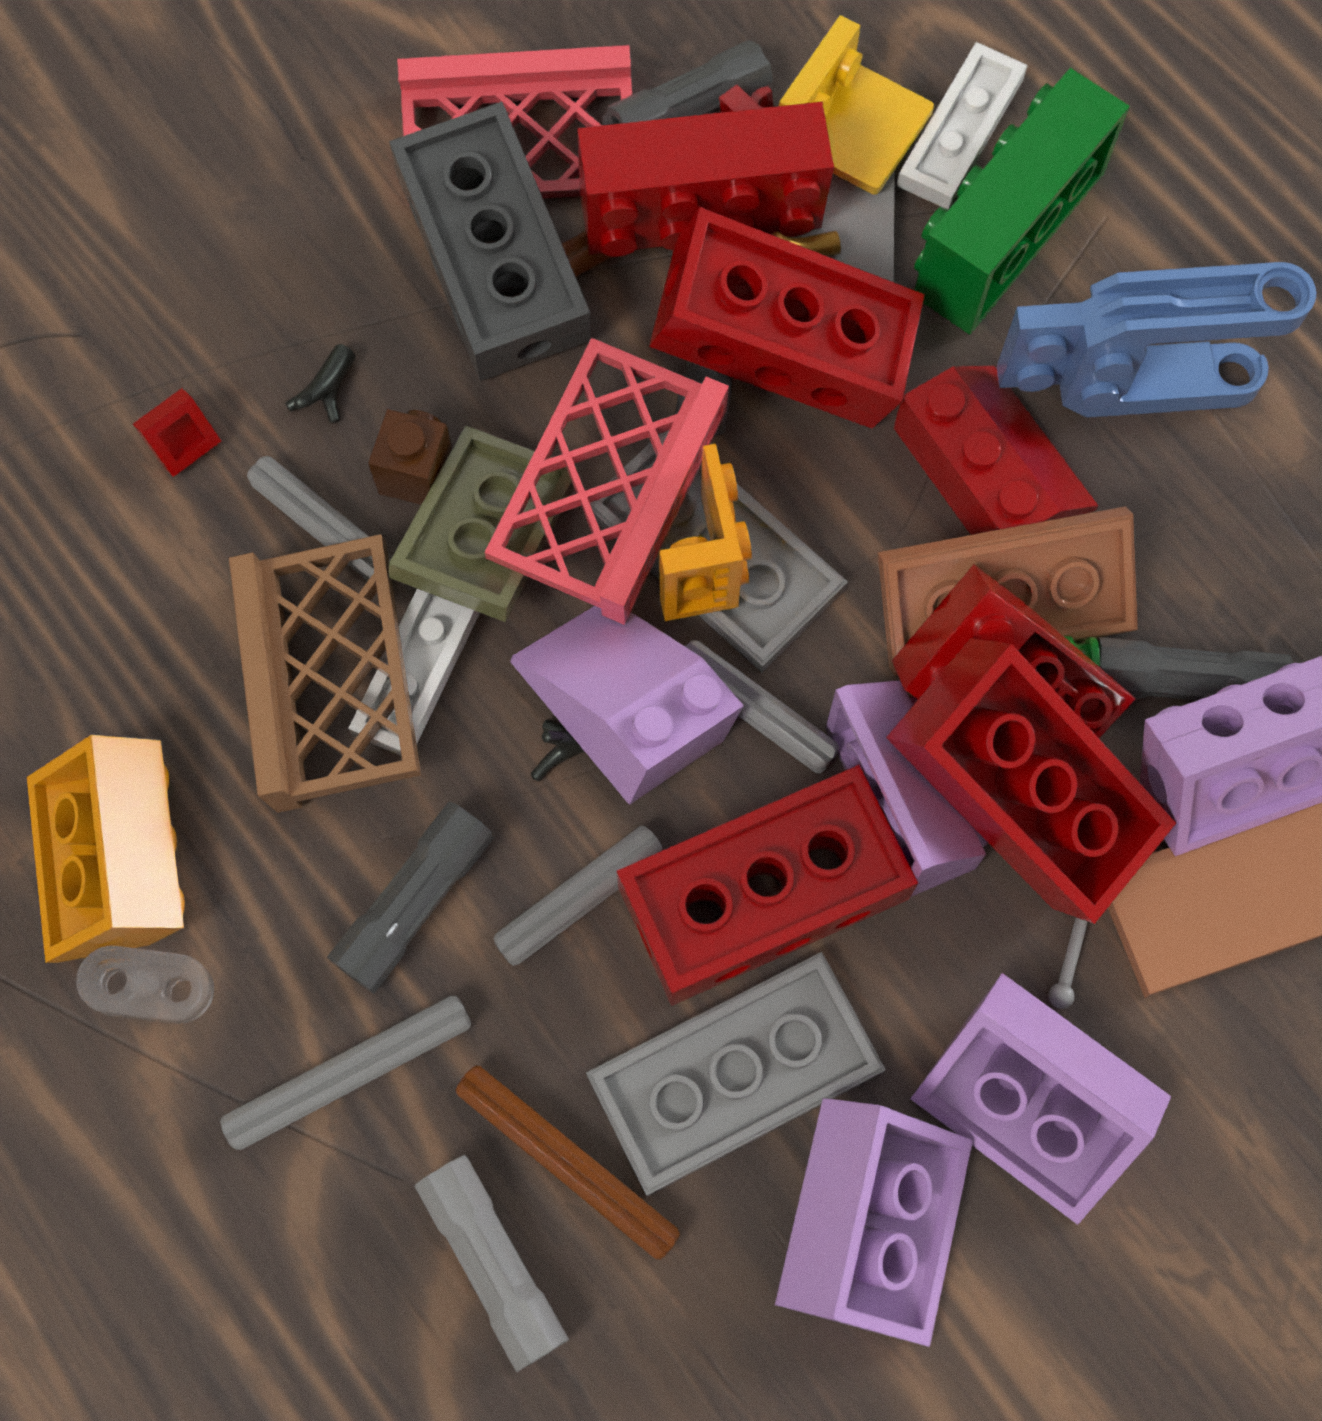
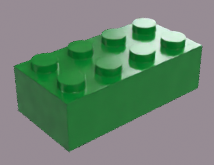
(1017, 199)

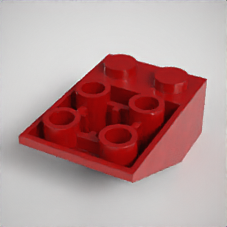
(988, 611)

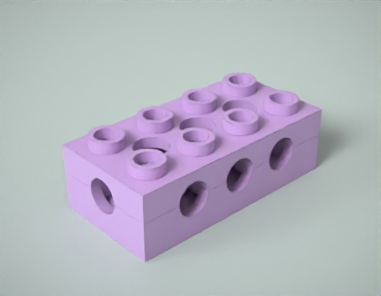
(1237, 756)

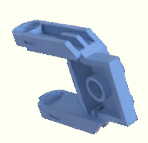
(1101, 343)

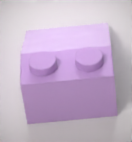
(629, 697)

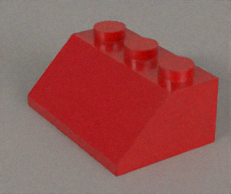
(987, 452)

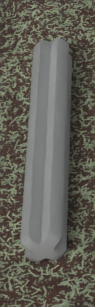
(345, 1073)

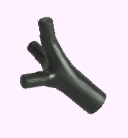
(326, 383)
(565, 748)

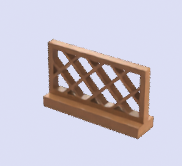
(269, 680)

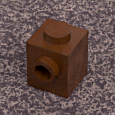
(409, 454)

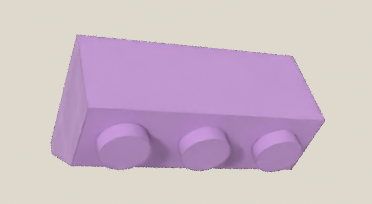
(926, 825)
(1042, 1099)
(875, 1220)

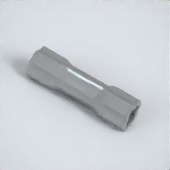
(509, 1295)

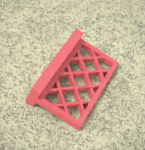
(517, 78)
(657, 502)

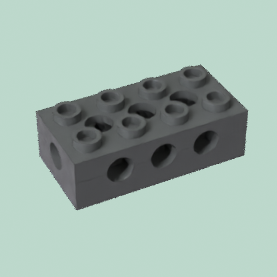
(476, 187)

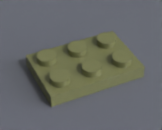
(458, 518)

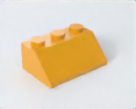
(104, 848)

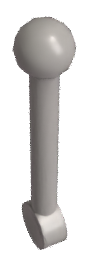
(1061, 994)

